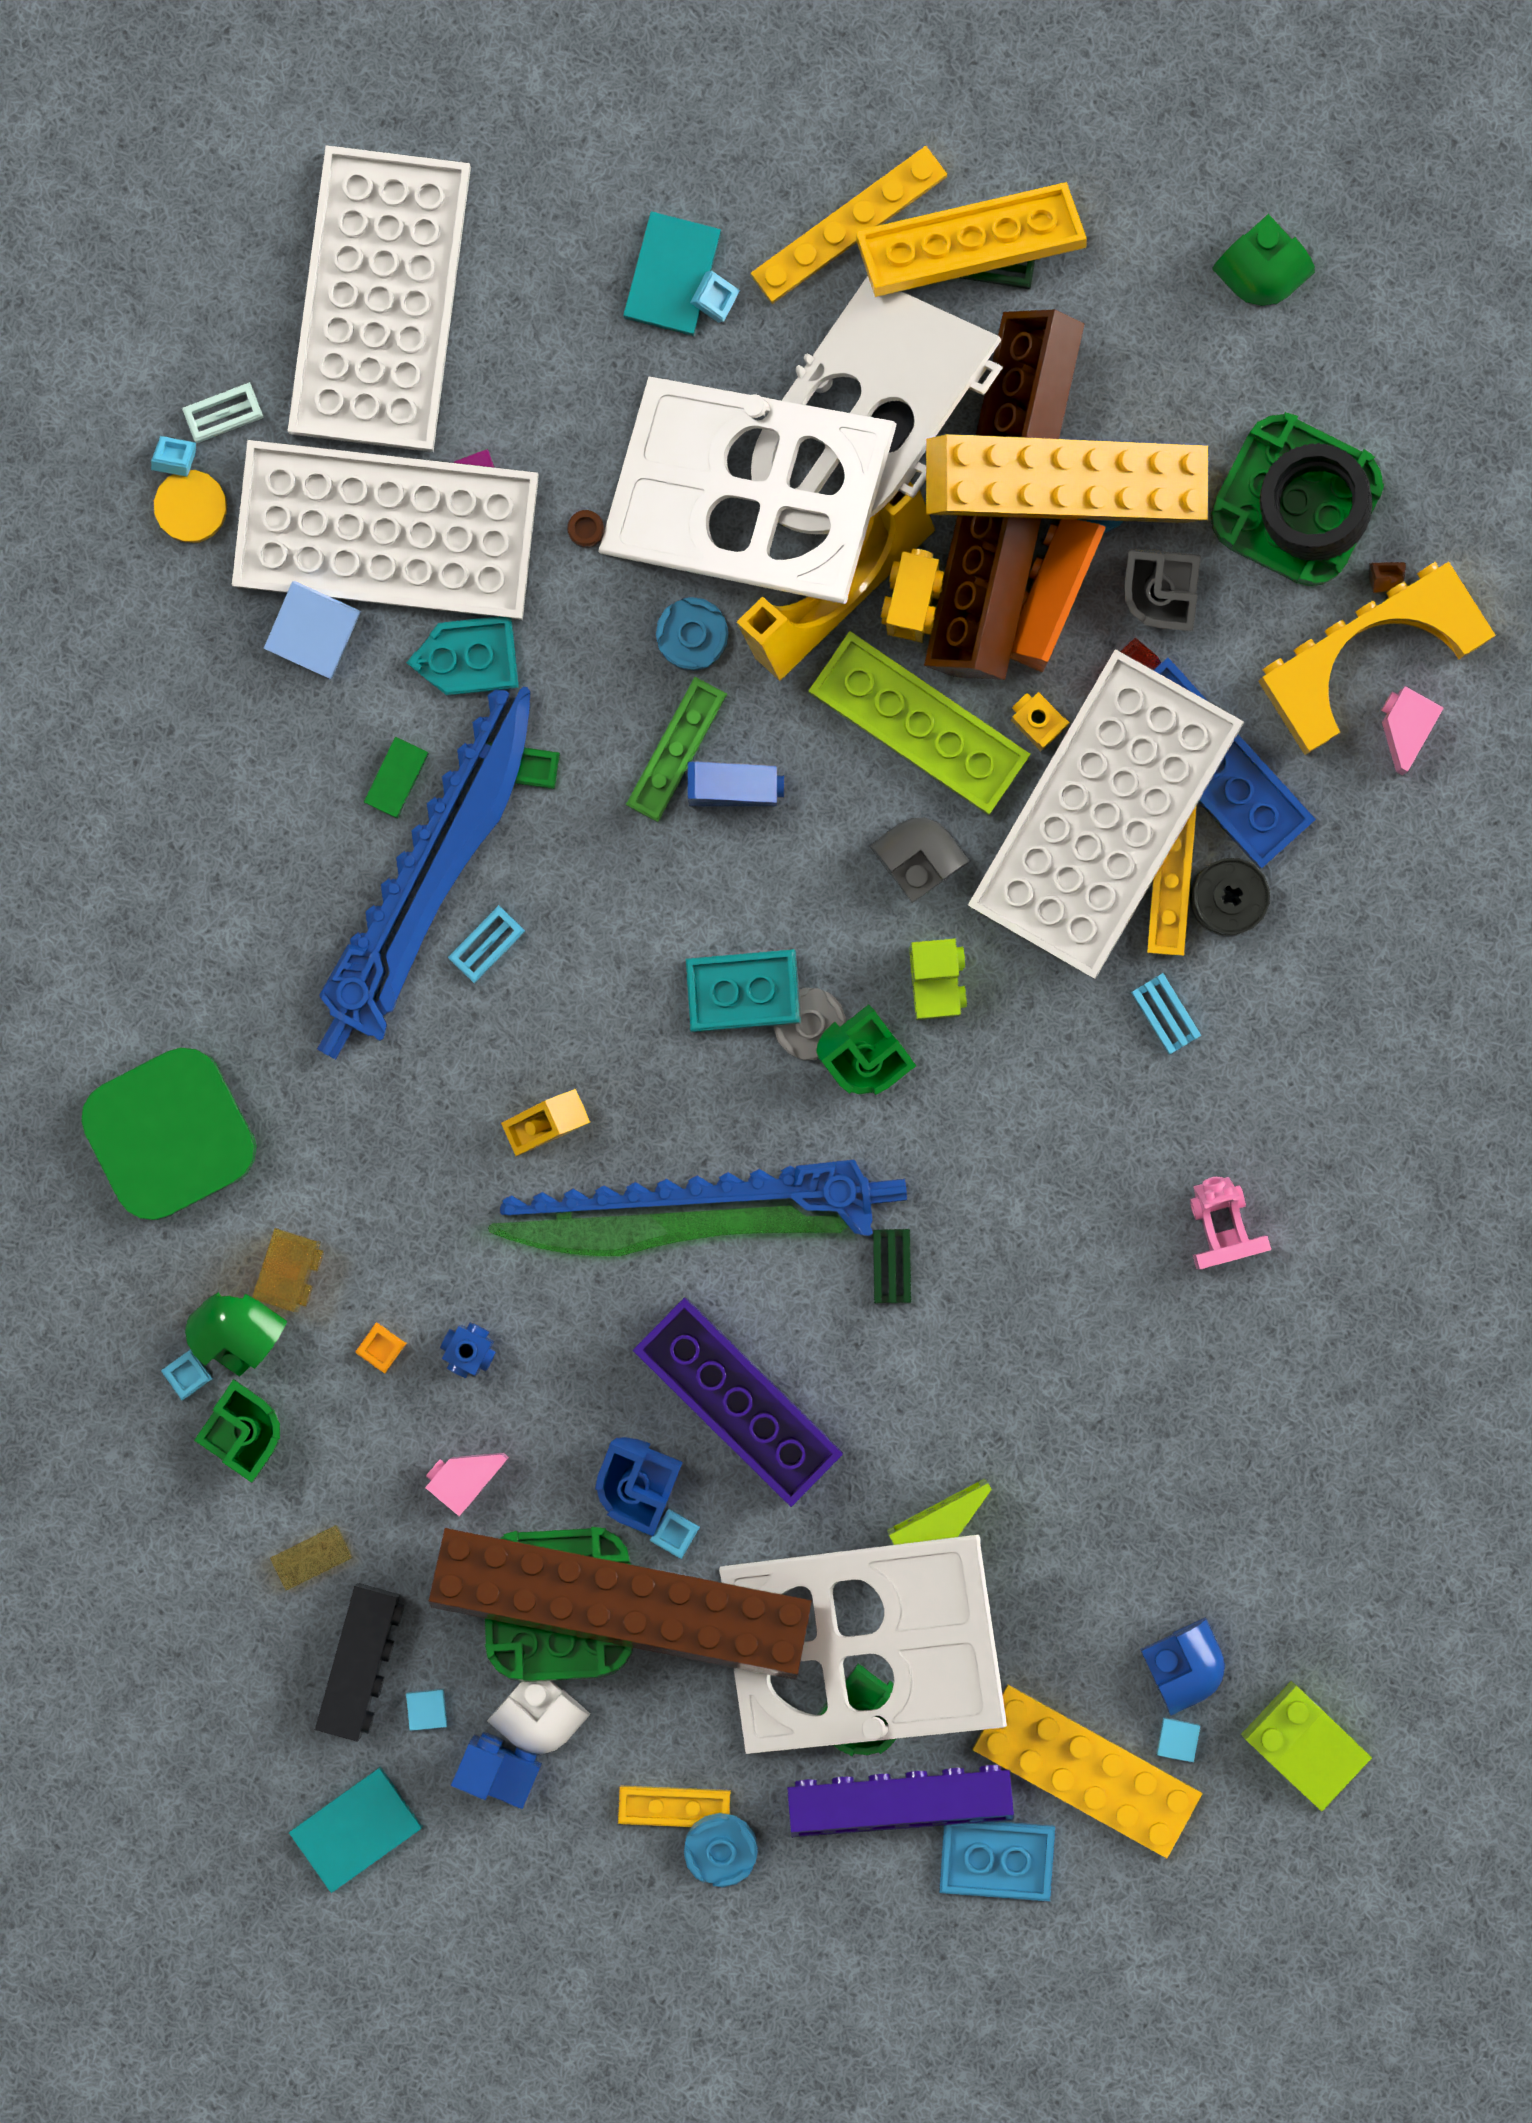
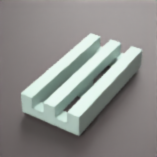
(228, 425)

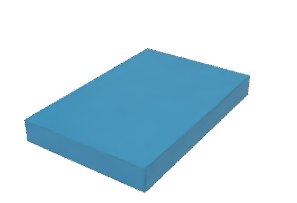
(998, 1860)

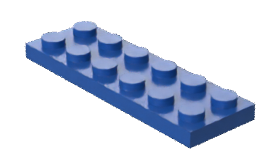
(1248, 796)

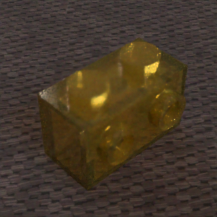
(288, 1270)

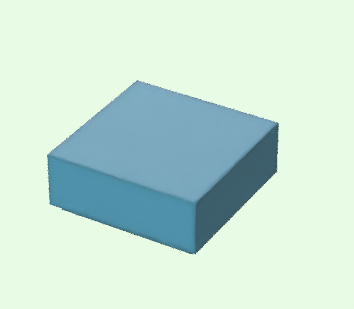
(715, 296)
(173, 456)
(186, 1375)
(674, 1533)
(426, 1709)
(1178, 1740)

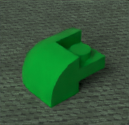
(1265, 264)
(863, 1054)
(233, 1331)
(241, 1431)
(865, 1693)

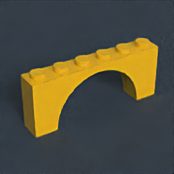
(1432, 603)
(789, 632)

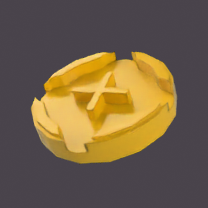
(190, 506)

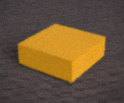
(380, 1347)

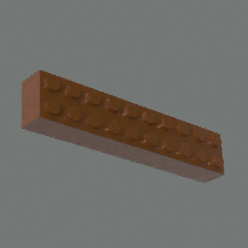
(994, 554)
(620, 1603)

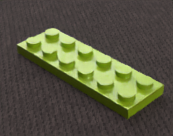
(919, 723)

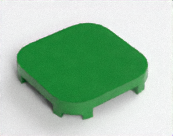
(1308, 504)
(168, 1133)
(544, 1655)

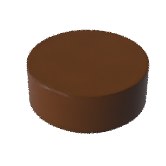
(585, 528)

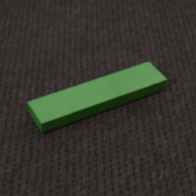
(676, 749)

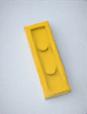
(669, 1805)

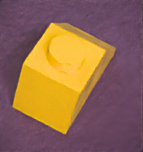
(545, 1122)

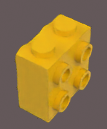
(915, 584)

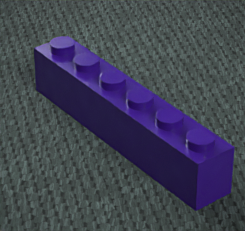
(900, 1802)

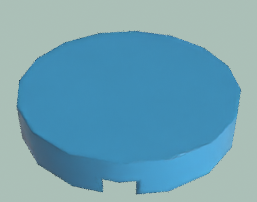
(695, 647)
(720, 1849)

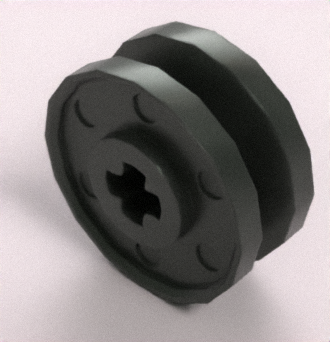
(1233, 875)

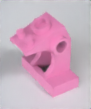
(1231, 1244)

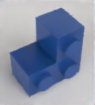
(496, 1771)

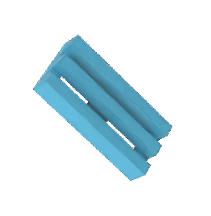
(508, 922)
(1150, 987)

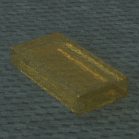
(311, 1557)

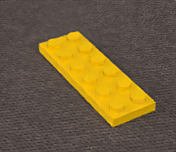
(971, 239)
(1089, 1772)

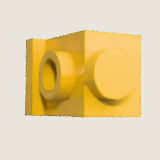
(1042, 733)

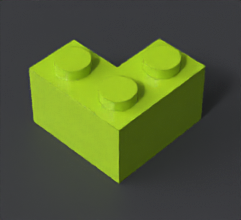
(935, 978)

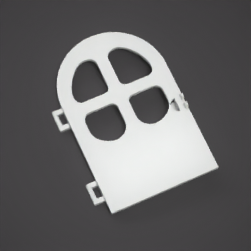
(897, 354)

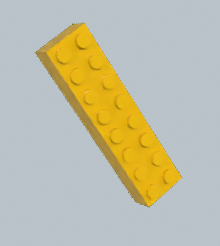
(1066, 479)

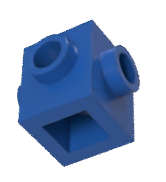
(482, 1351)

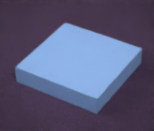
(312, 629)

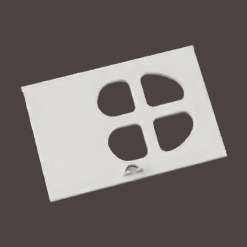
(681, 472)
(931, 1635)

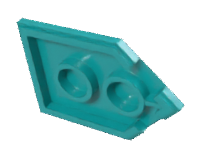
(469, 656)

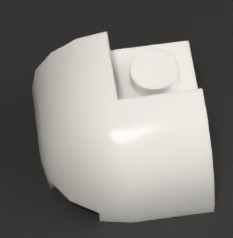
(538, 1717)

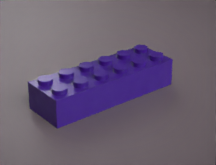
(738, 1401)

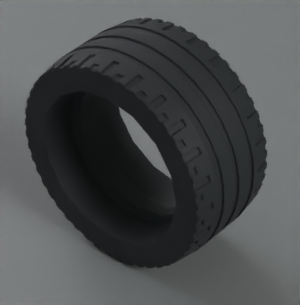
(1315, 459)

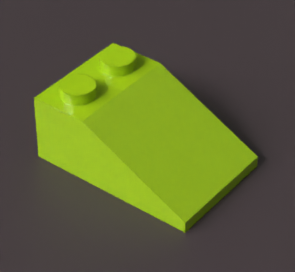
(942, 1519)
(1306, 1746)

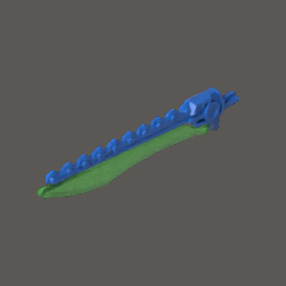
(815, 1187)

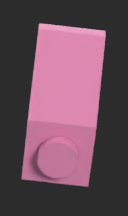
(1408, 725)
(463, 1478)

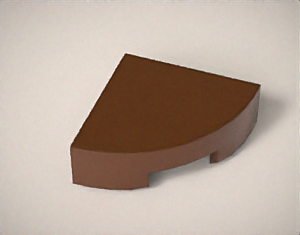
(1386, 575)

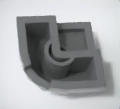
(1162, 587)
(919, 855)

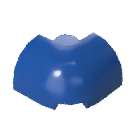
(636, 1483)
(1186, 1665)

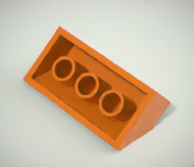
(1054, 589)

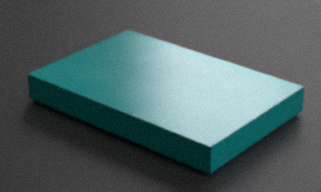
(670, 271)
(743, 991)
(355, 1829)

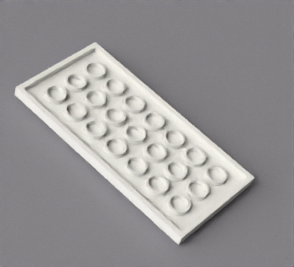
(379, 298)
(385, 529)
(1105, 813)

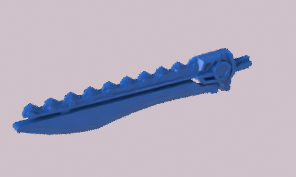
(360, 970)

